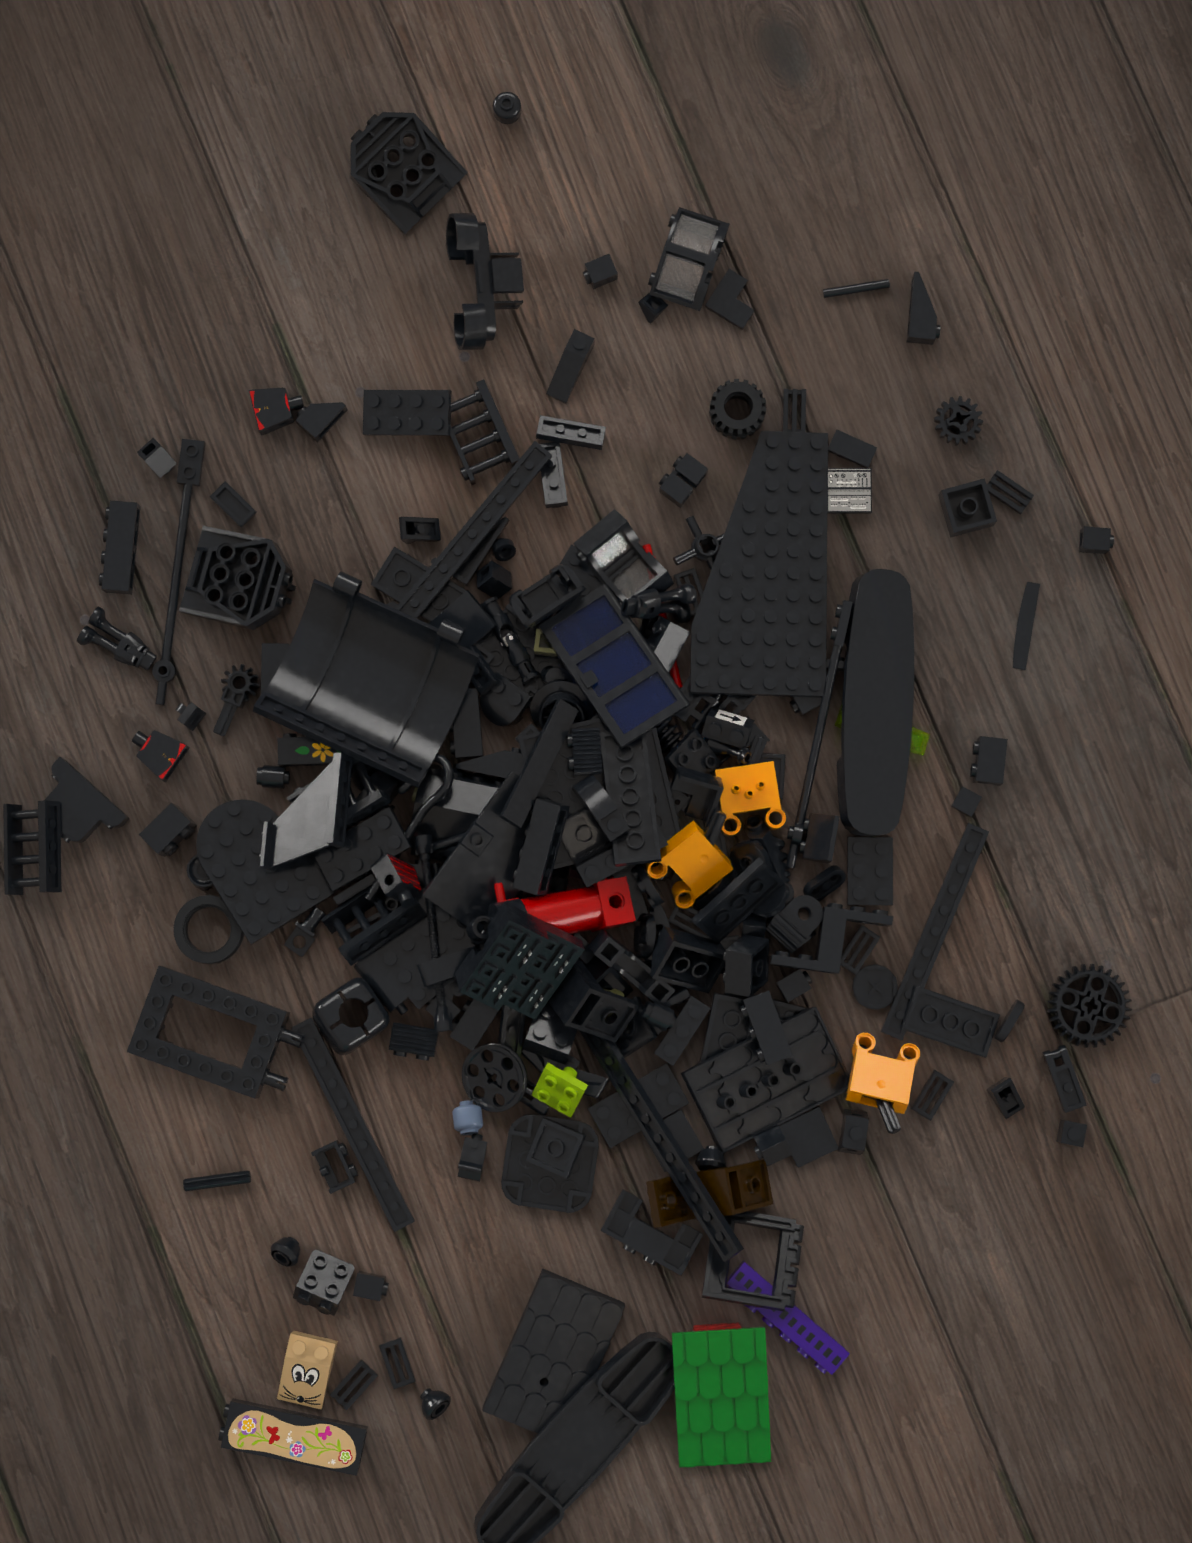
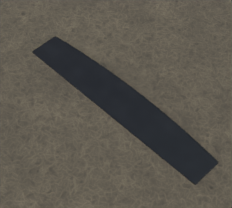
(1025, 625)

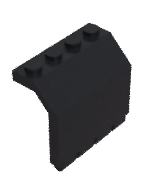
(457, 808)

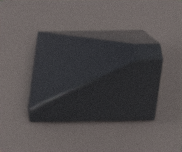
(652, 307)

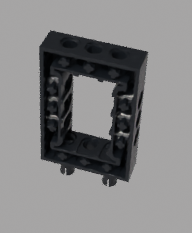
(256, 1067)

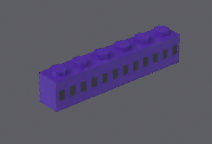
(792, 1322)

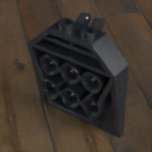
(386, 135)
(263, 596)

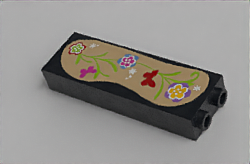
(293, 1436)

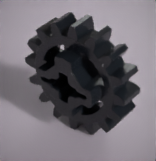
(956, 411)

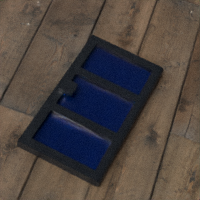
(613, 666)

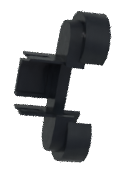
(493, 275)

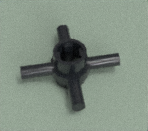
(696, 550)

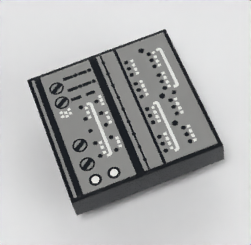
(849, 490)

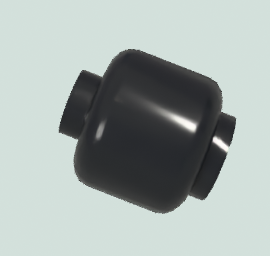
(507, 107)

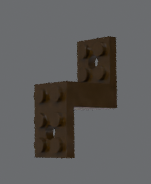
(728, 1187)

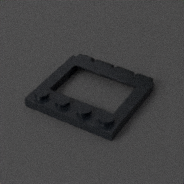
(784, 1277)

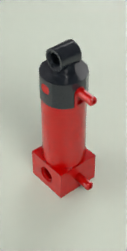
(575, 910)

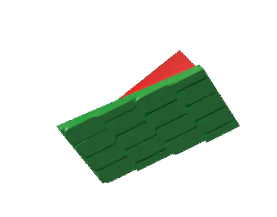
(721, 1395)

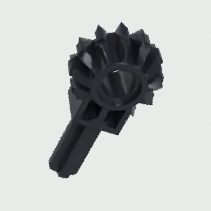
(234, 697)

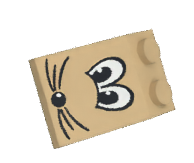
(306, 1369)

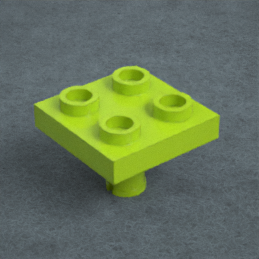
(560, 1089)

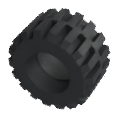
(742, 391)

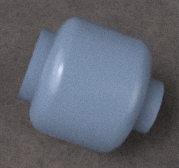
(467, 1118)

